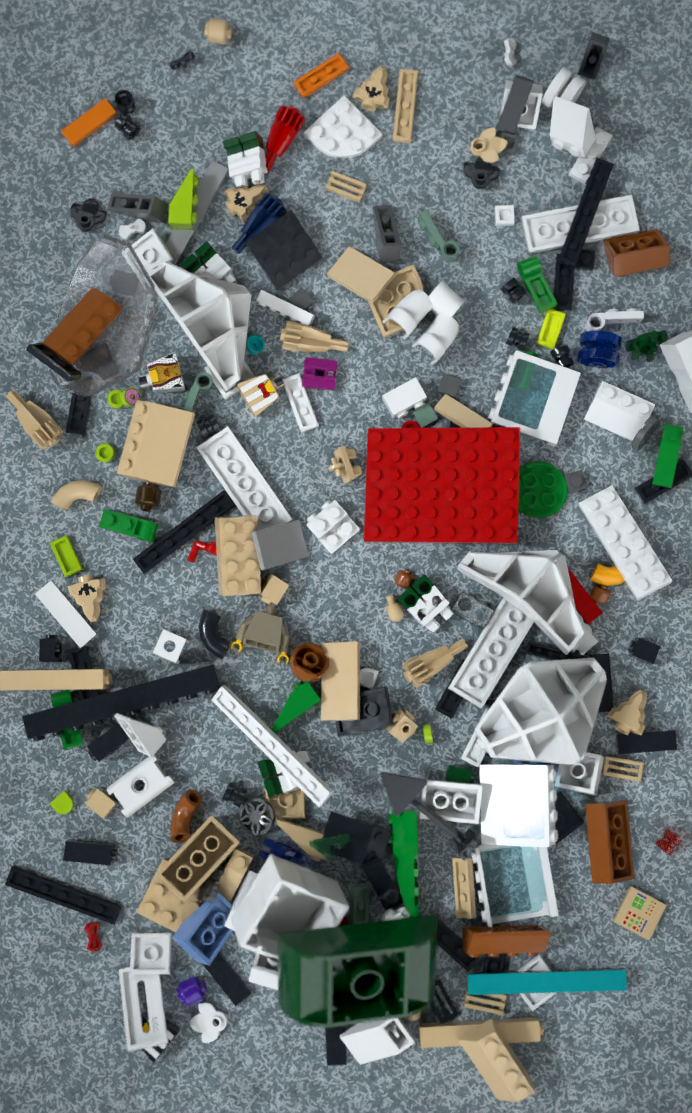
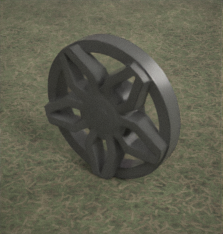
(256, 816)

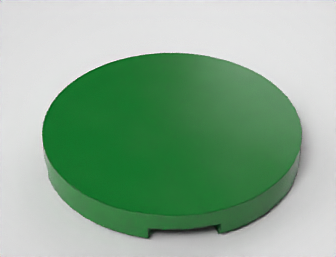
(541, 490)

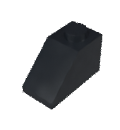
(593, 56)

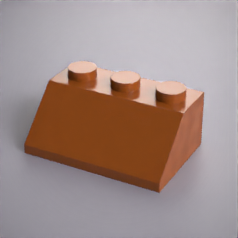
(636, 252)

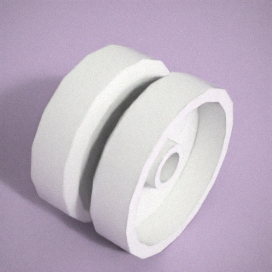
(561, 88)

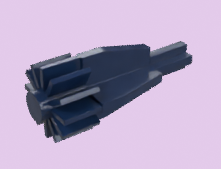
(266, 212)

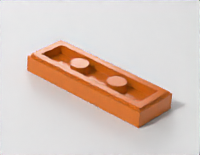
(321, 75)
(89, 122)

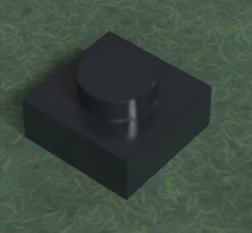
(586, 260)

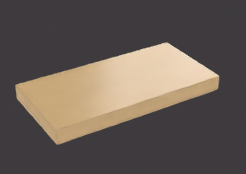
(341, 682)

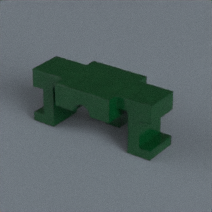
(647, 340)

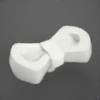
(510, 45)
(126, 231)

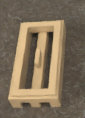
(349, 180)
(606, 765)
(484, 1008)

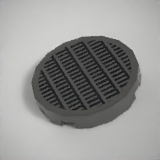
(645, 433)

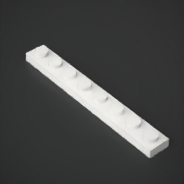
(272, 746)

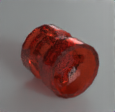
(668, 842)

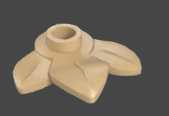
(491, 145)

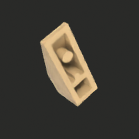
(302, 836)
(234, 873)

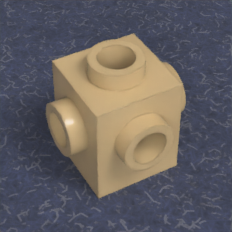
(403, 726)

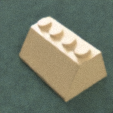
(497, 1062)

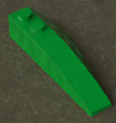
(405, 854)

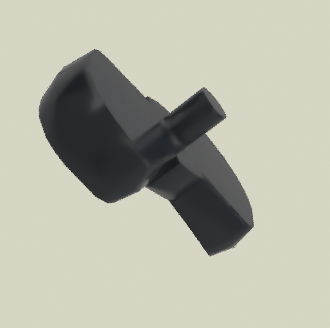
(189, 55)

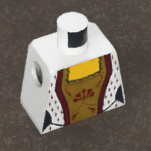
(164, 375)

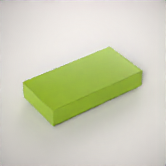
(66, 556)

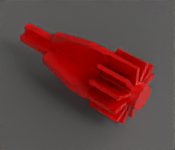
(282, 133)

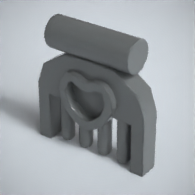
(208, 888)

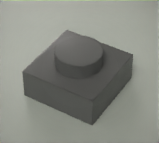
(575, 481)

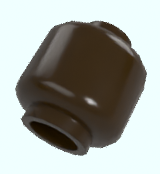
(148, 496)

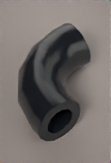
(210, 636)

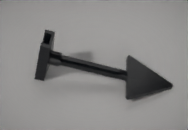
(403, 791)

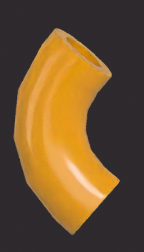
(606, 575)

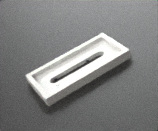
(132, 1014)

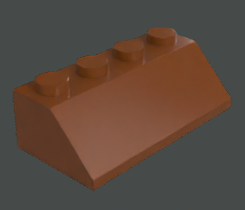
(83, 326)
(609, 842)
(504, 939)

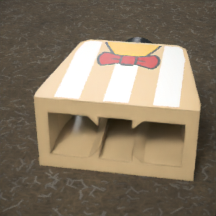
(260, 392)

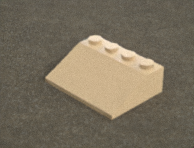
(155, 443)

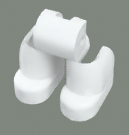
(442, 330)

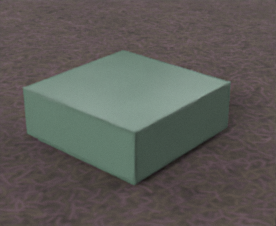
(424, 415)

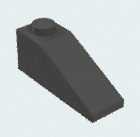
(141, 207)
(386, 233)

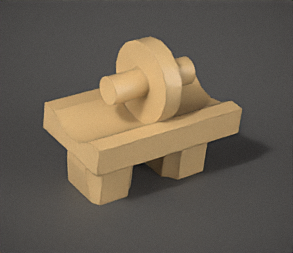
(342, 465)

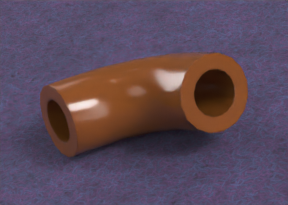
(183, 814)

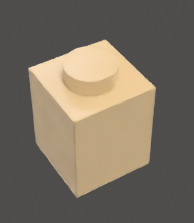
(272, 590)
(101, 802)

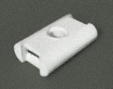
(126, 789)

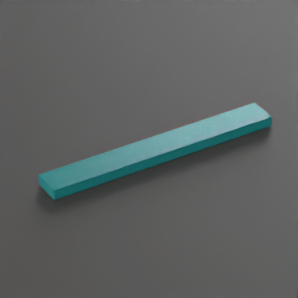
(546, 982)

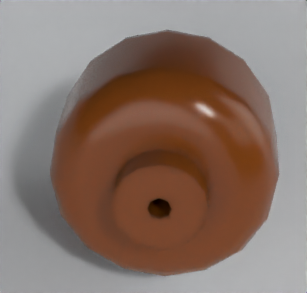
(404, 578)
(600, 594)

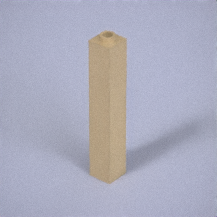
(55, 679)
(445, 1034)

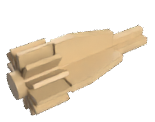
(309, 339)
(36, 421)
(421, 668)

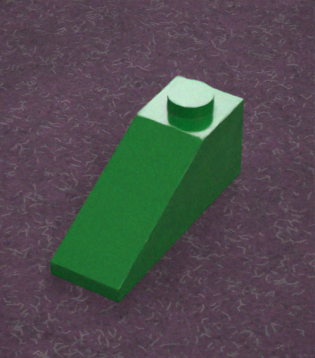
(667, 455)
(298, 702)

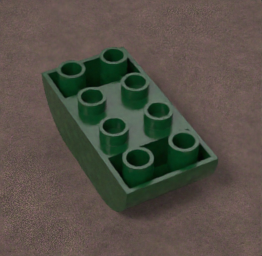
(357, 971)

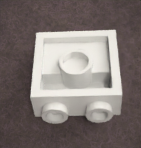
(332, 526)

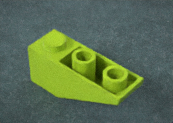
(183, 204)

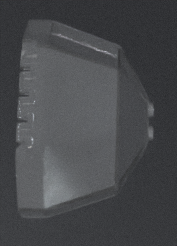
(119, 353)

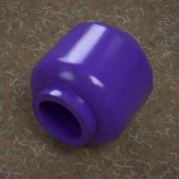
(191, 991)

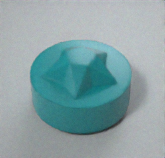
(255, 344)

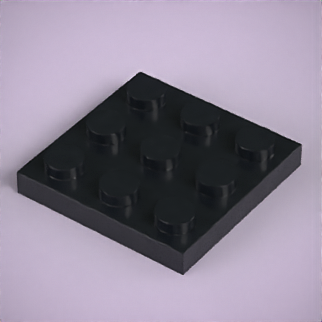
(283, 250)

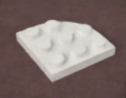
(343, 131)

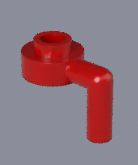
(210, 548)

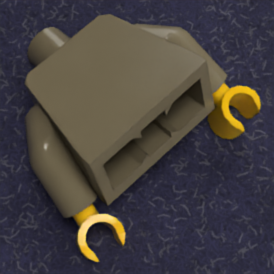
(265, 633)

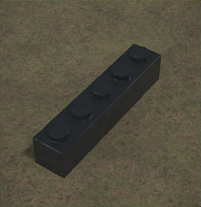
(548, 653)

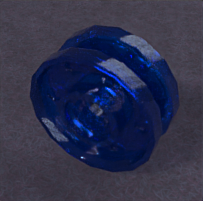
(279, 850)

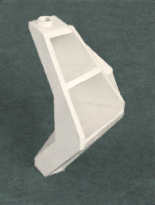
(210, 314)
(535, 585)
(545, 712)

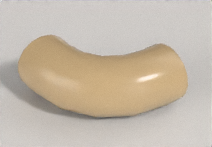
(76, 490)

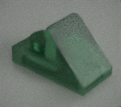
(324, 845)

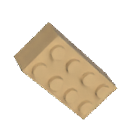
(237, 556)
(197, 859)

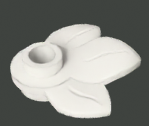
(206, 1023)

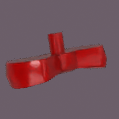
(92, 930)

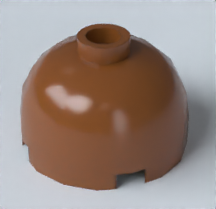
(309, 662)

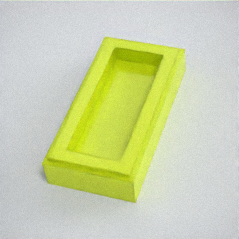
(551, 329)

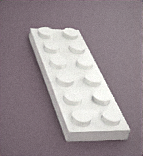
(550, 228)
(242, 479)
(625, 543)
(491, 653)

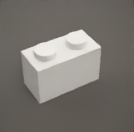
(404, 398)

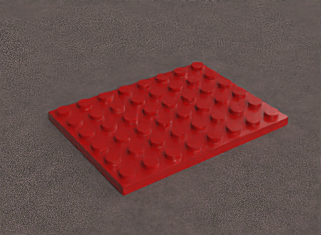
(442, 485)

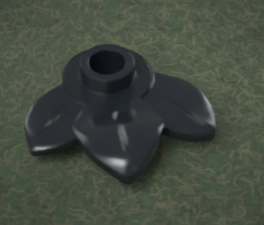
(482, 170)
(87, 212)

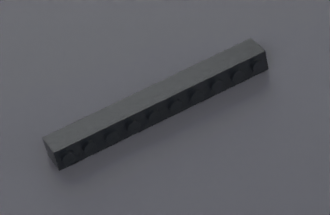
(122, 701)

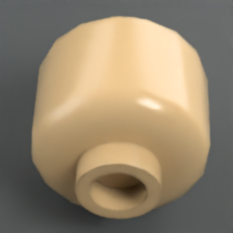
(218, 31)

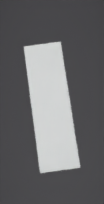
(65, 614)

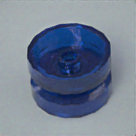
(599, 349)

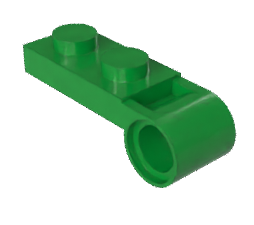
(536, 284)
(128, 525)
(70, 739)

